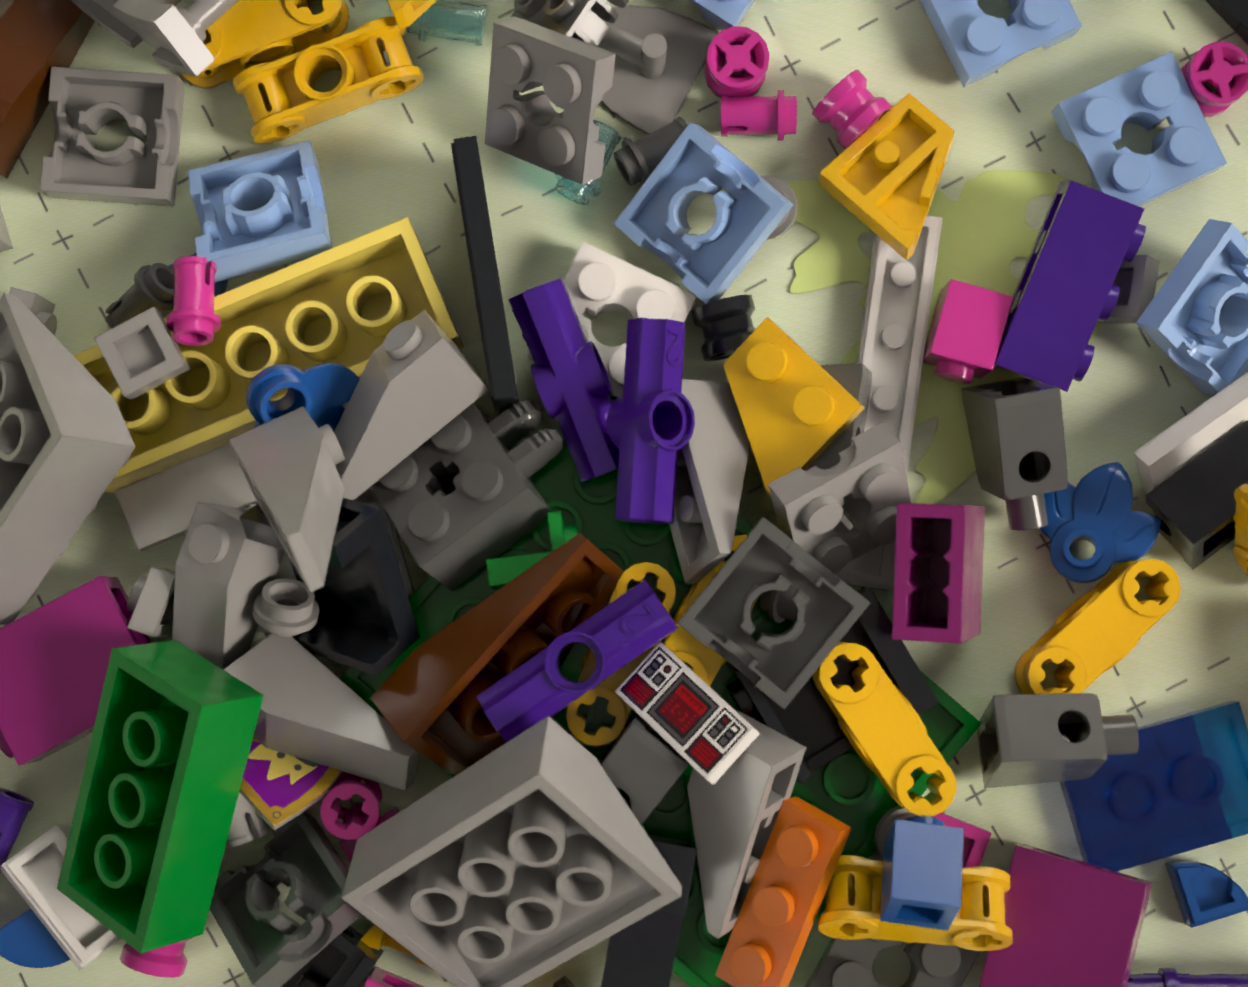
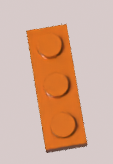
(783, 896)

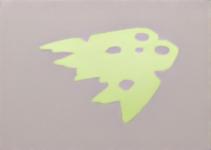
(976, 247)

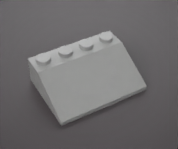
(56, 451)
(511, 865)

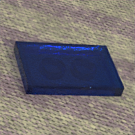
(1168, 797)

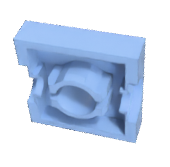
(983, 44)
(1147, 98)
(743, 216)
(281, 232)
(1188, 306)

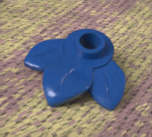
(317, 389)
(1102, 515)

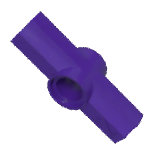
(568, 375)
(650, 421)
(542, 689)

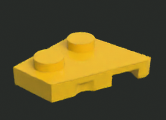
(893, 173)
(786, 401)

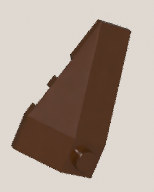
(31, 41)
(437, 686)

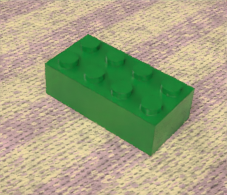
(158, 793)

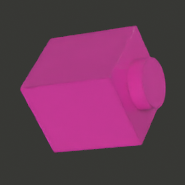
(966, 331)

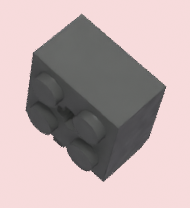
(467, 492)

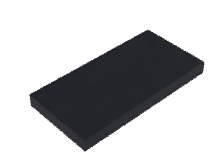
(484, 273)

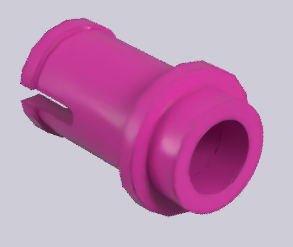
(759, 115)
(193, 305)

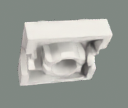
(607, 283)

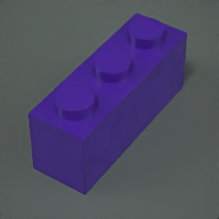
(1069, 284)

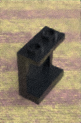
(363, 601)
(808, 715)

